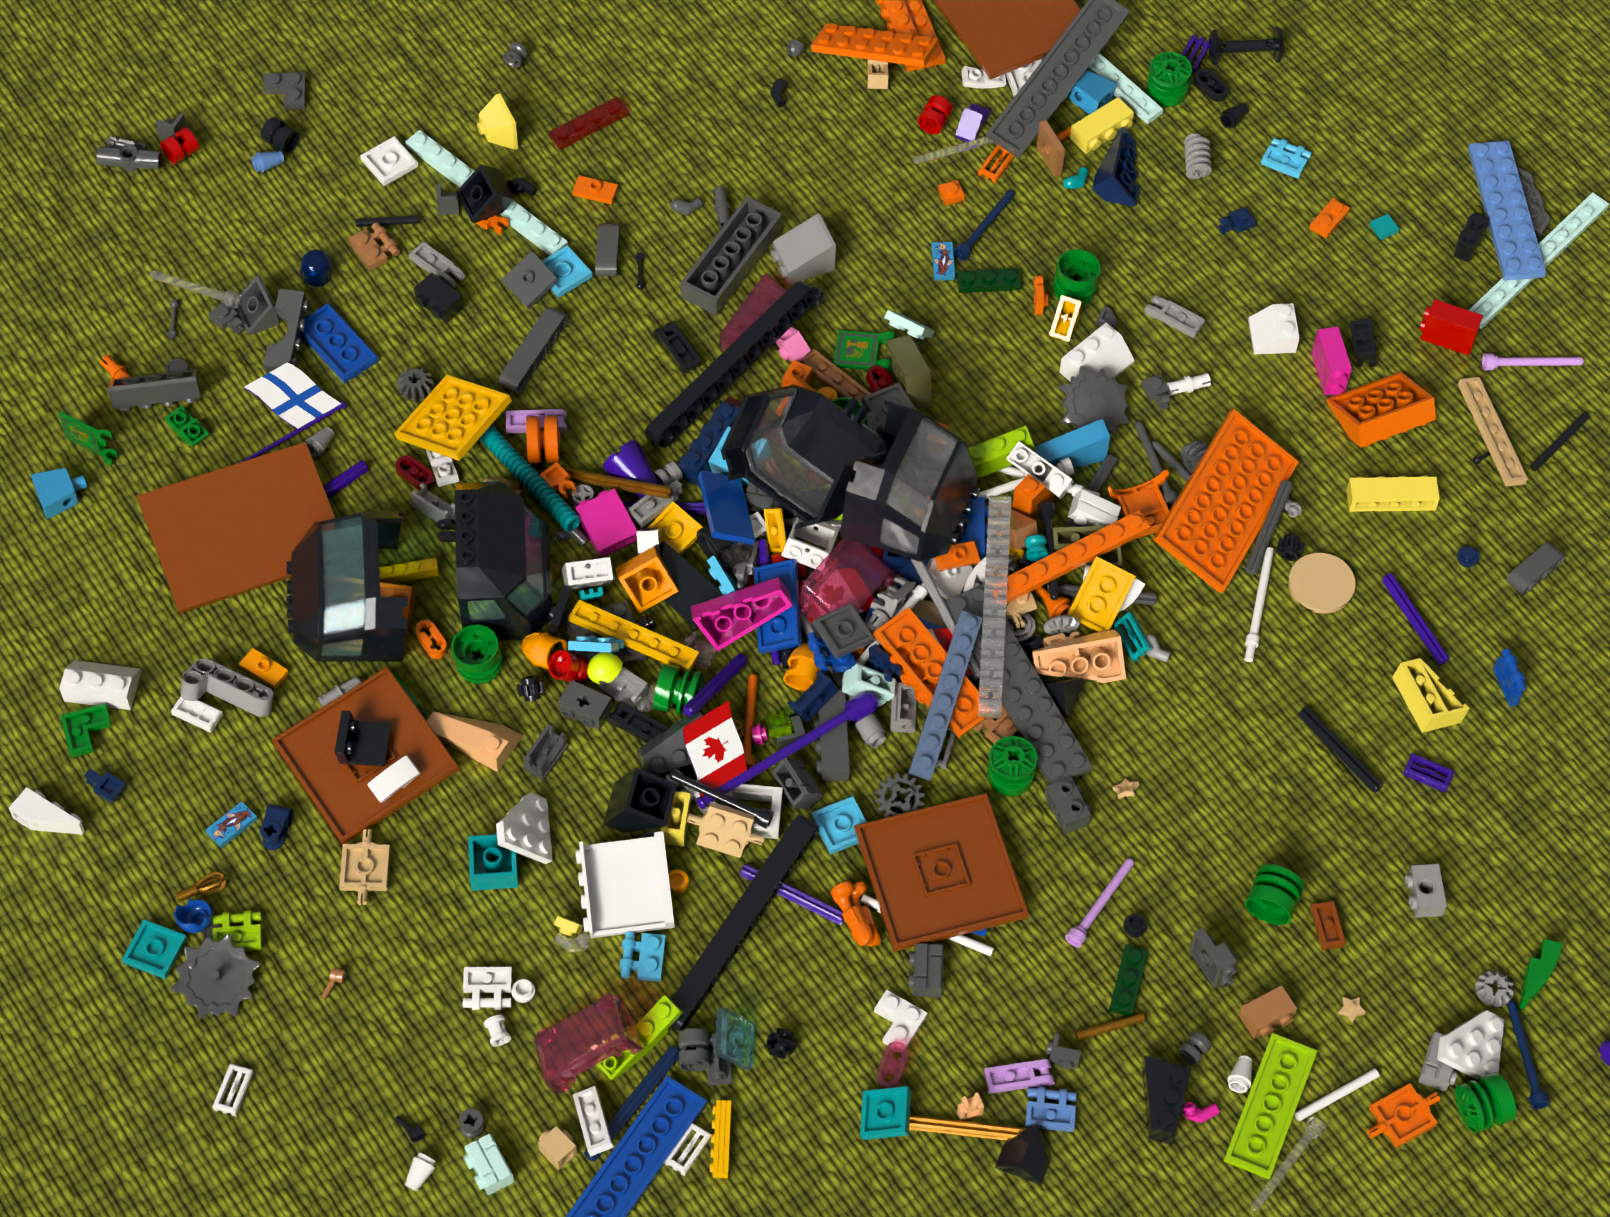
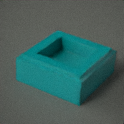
(1384, 226)

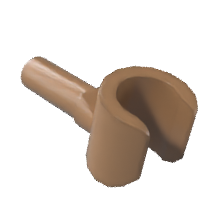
(336, 975)

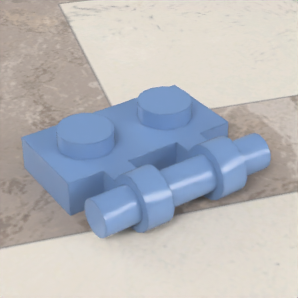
(1050, 1115)

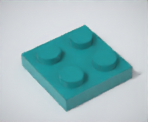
(154, 949)
(885, 1113)

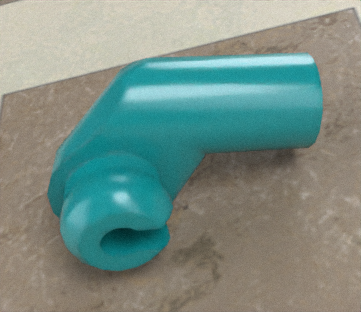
(1076, 181)

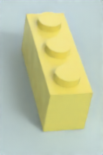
(1101, 125)

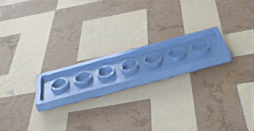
(1506, 210)

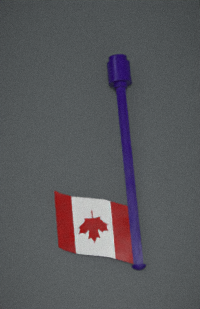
(719, 754)

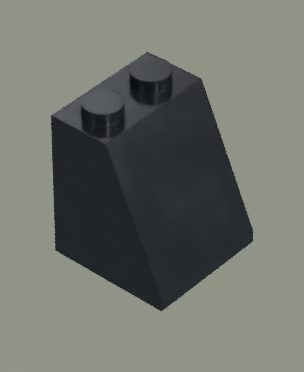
(640, 802)

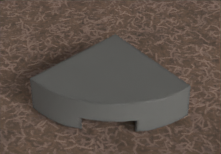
(1107, 316)

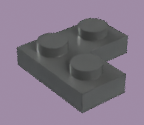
(290, 84)

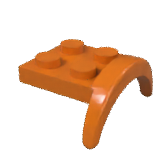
(1146, 499)

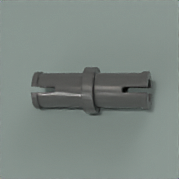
(721, 206)

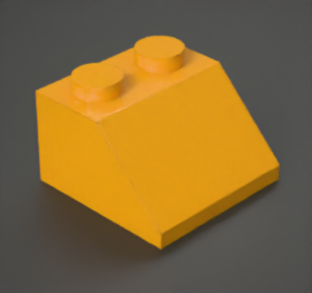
(646, 579)

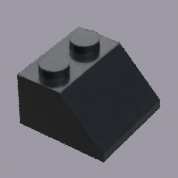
(484, 194)

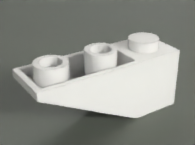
(1040, 469)
(41, 815)

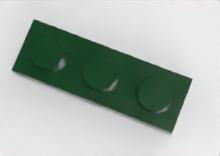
(988, 280)
(1128, 980)

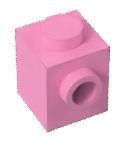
(792, 345)

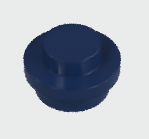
(1468, 556)

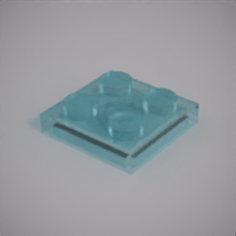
(734, 1038)

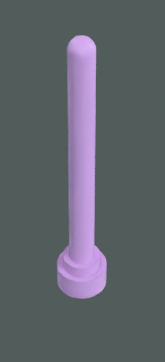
(1491, 361)
(1077, 935)

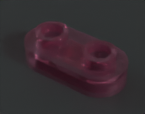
(891, 1065)

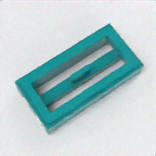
(590, 595)
(1139, 632)

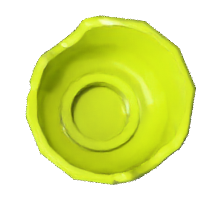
(604, 667)

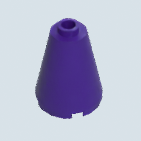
(630, 464)

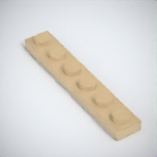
(1492, 431)

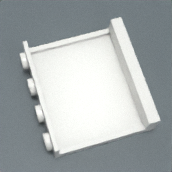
(625, 886)

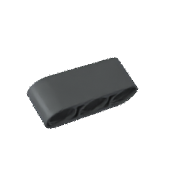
(607, 250)
(1535, 568)

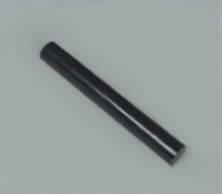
(397, 220)

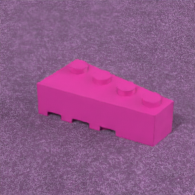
(741, 611)

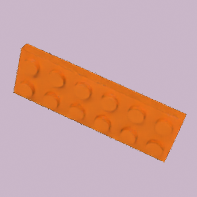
(875, 45)

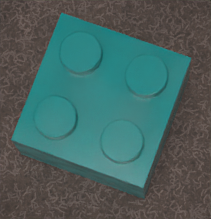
(491, 864)

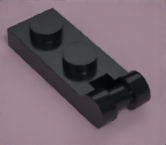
(678, 347)
(636, 722)

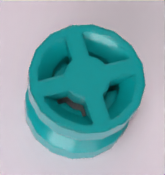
(1036, 547)

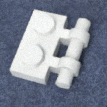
(487, 980)

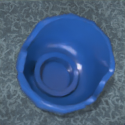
(194, 916)

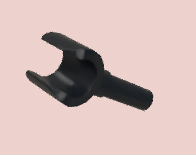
(415, 1133)

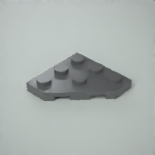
(1534, 202)

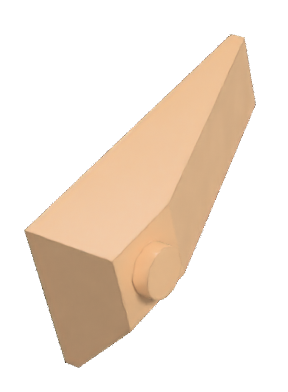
(1086, 657)
(478, 739)

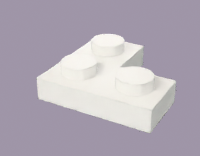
(904, 1016)

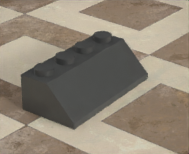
(154, 389)

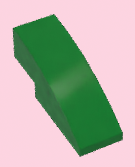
(1539, 971)

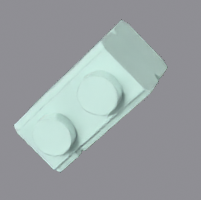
(865, 679)
(488, 1164)

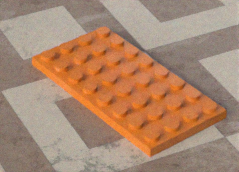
(1225, 501)

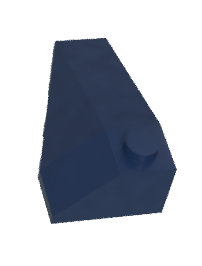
(1117, 173)

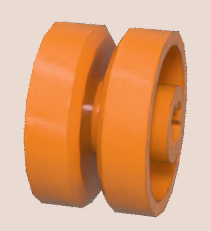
(542, 439)

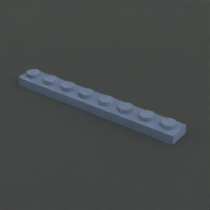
(945, 695)

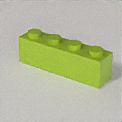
(992, 454)

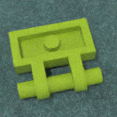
(244, 936)

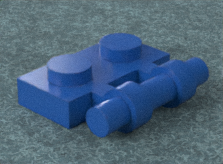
(822, 661)
(1510, 677)

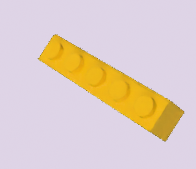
(409, 571)
(721, 1139)

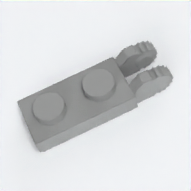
(436, 263)
(1175, 316)

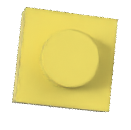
(568, 926)

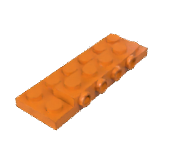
(910, 18)
(921, 663)

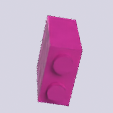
(1331, 361)
(606, 523)

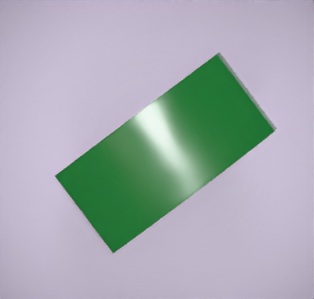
(186, 427)

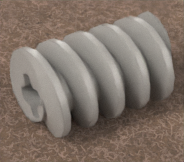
(1197, 156)

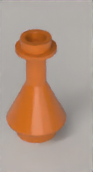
(1054, 607)

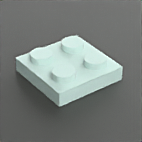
(914, 328)

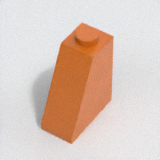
(1028, 495)

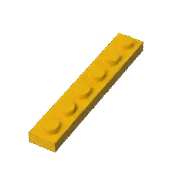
(634, 636)

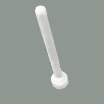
(1064, 465)

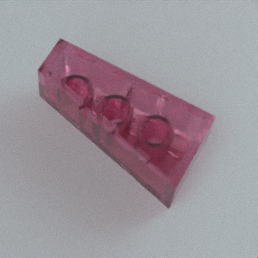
(754, 306)

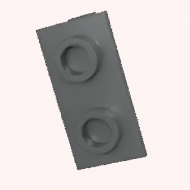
(720, 1069)

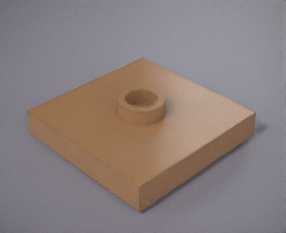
(1050, 148)

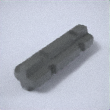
(114, 142)

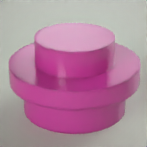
(759, 734)

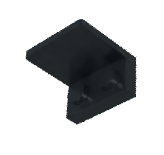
(362, 741)

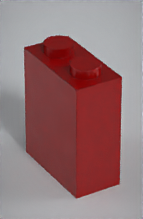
(1450, 326)

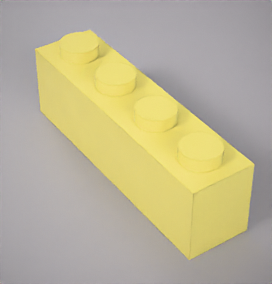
(1392, 494)

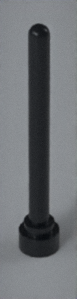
(1046, 511)
(762, 816)

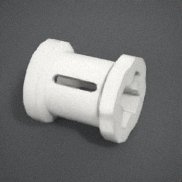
(497, 1030)

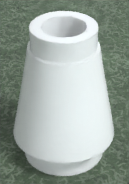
(1241, 1075)
(419, 1171)

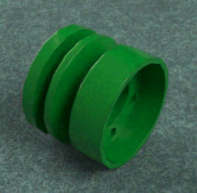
(1169, 79)
(1076, 275)
(477, 654)
(674, 689)
(1012, 766)
(1274, 894)
(1485, 1102)

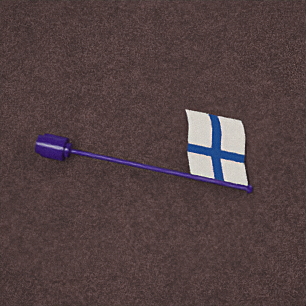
(292, 399)

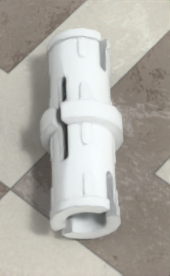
(1189, 384)

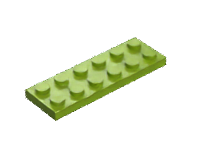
(1270, 1106)

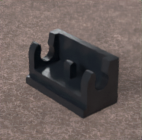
(1363, 342)

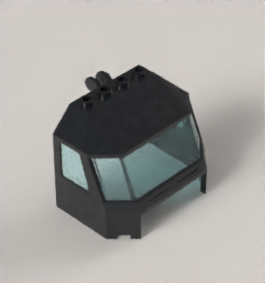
(499, 560)
(337, 591)

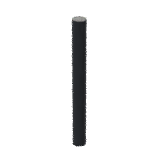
(1559, 441)

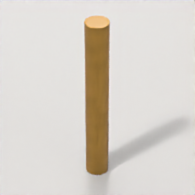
(1110, 1026)

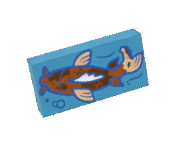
(943, 261)
(231, 824)

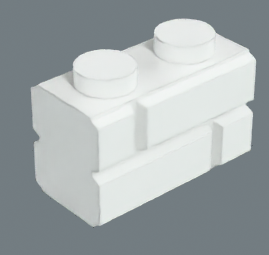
(1092, 510)

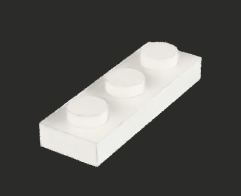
(593, 1121)

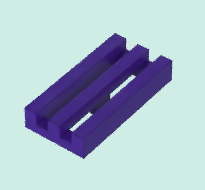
(1199, 42)
(1426, 775)

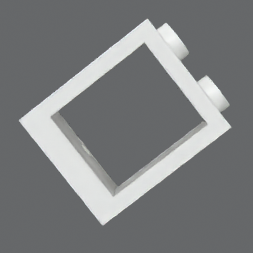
(824, 537)
(580, 575)
(764, 794)

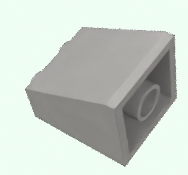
(805, 251)

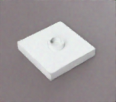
(389, 161)
(949, 582)

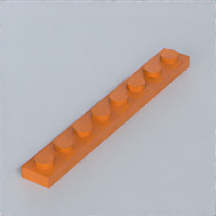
(1076, 555)

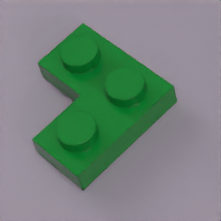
(78, 726)

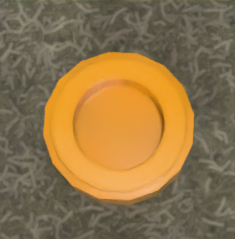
(678, 881)

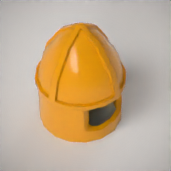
(540, 647)
(802, 669)

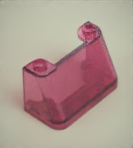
(844, 577)
(585, 1041)

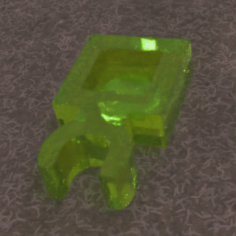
(778, 725)

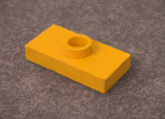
(263, 668)

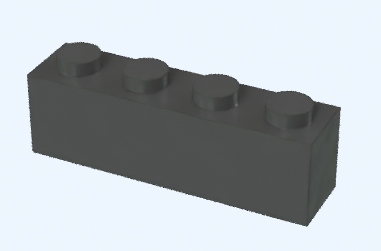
(834, 744)

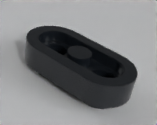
(1213, 85)

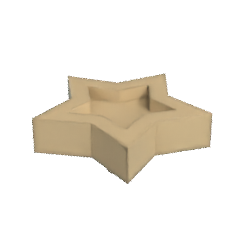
(1126, 788)
(1351, 1008)

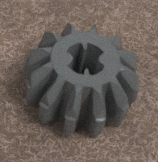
(415, 384)
(1192, 454)

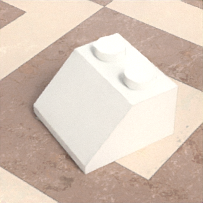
(1274, 330)

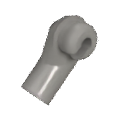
(1293, 508)
(1156, 652)

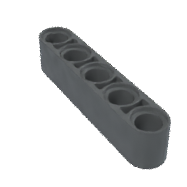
(533, 350)

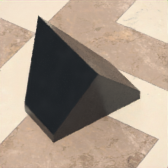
(1064, 693)
(1025, 1156)

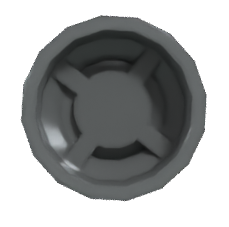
(694, 1051)

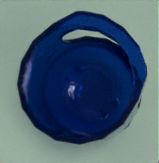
(316, 268)

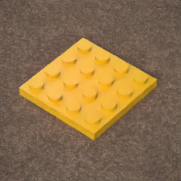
(453, 417)

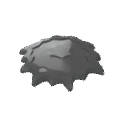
(1093, 398)
(216, 977)

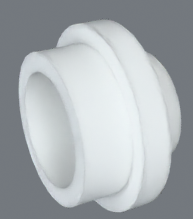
(523, 991)

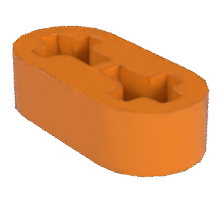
(427, 642)

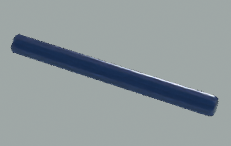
(639, 1095)

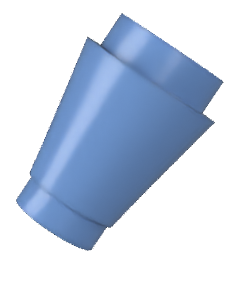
(266, 160)

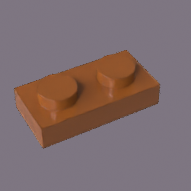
(1327, 925)

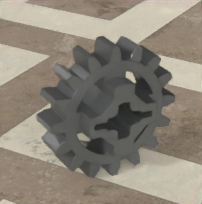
(894, 788)

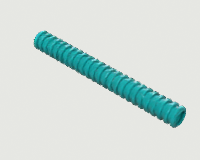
(530, 479)

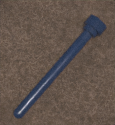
(964, 249)
(1538, 1098)

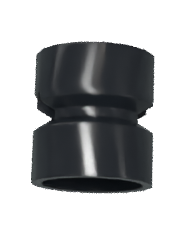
(281, 135)

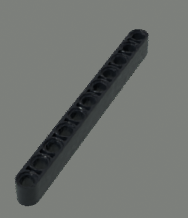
(731, 364)
(743, 919)

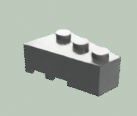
(667, 749)

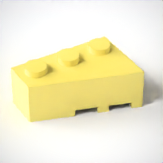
(1426, 697)

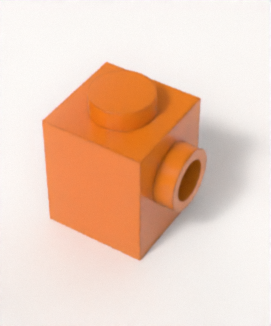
(801, 370)

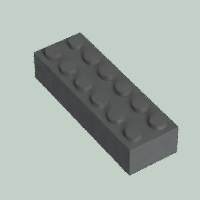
(731, 255)

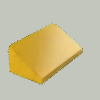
(775, 529)

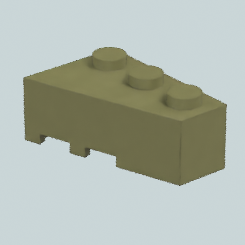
(911, 369)
(1067, 535)

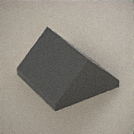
(257, 308)

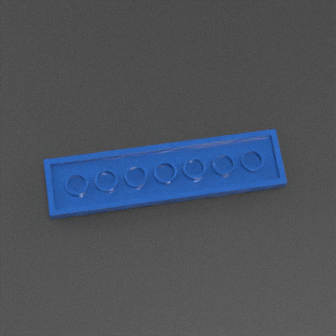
(640, 1152)

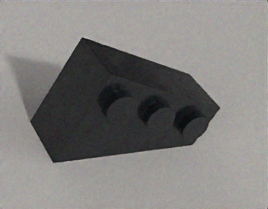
(1164, 1096)

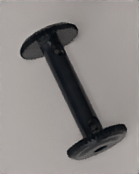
(1236, 46)

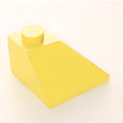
(498, 123)

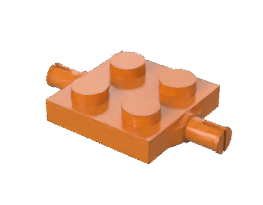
(1403, 1115)

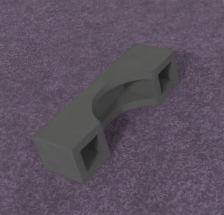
(291, 308)

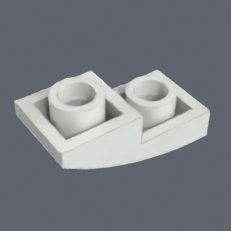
(978, 78)
(442, 468)
(977, 576)
(394, 778)

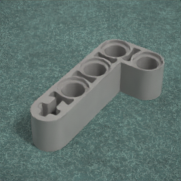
(226, 684)

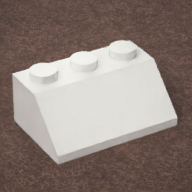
(1101, 349)
(100, 684)

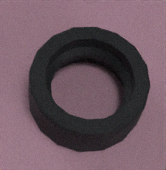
(710, 545)

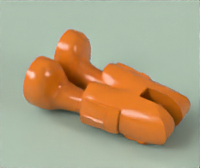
(857, 918)

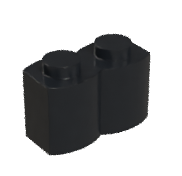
(1471, 237)

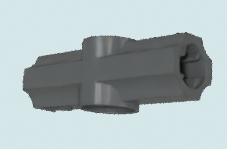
(129, 157)

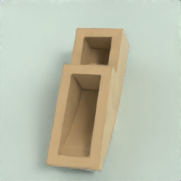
(877, 74)

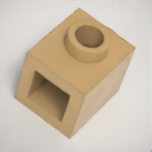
(557, 1147)

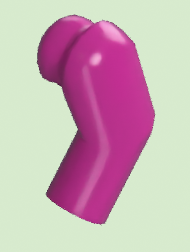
(1200, 1115)

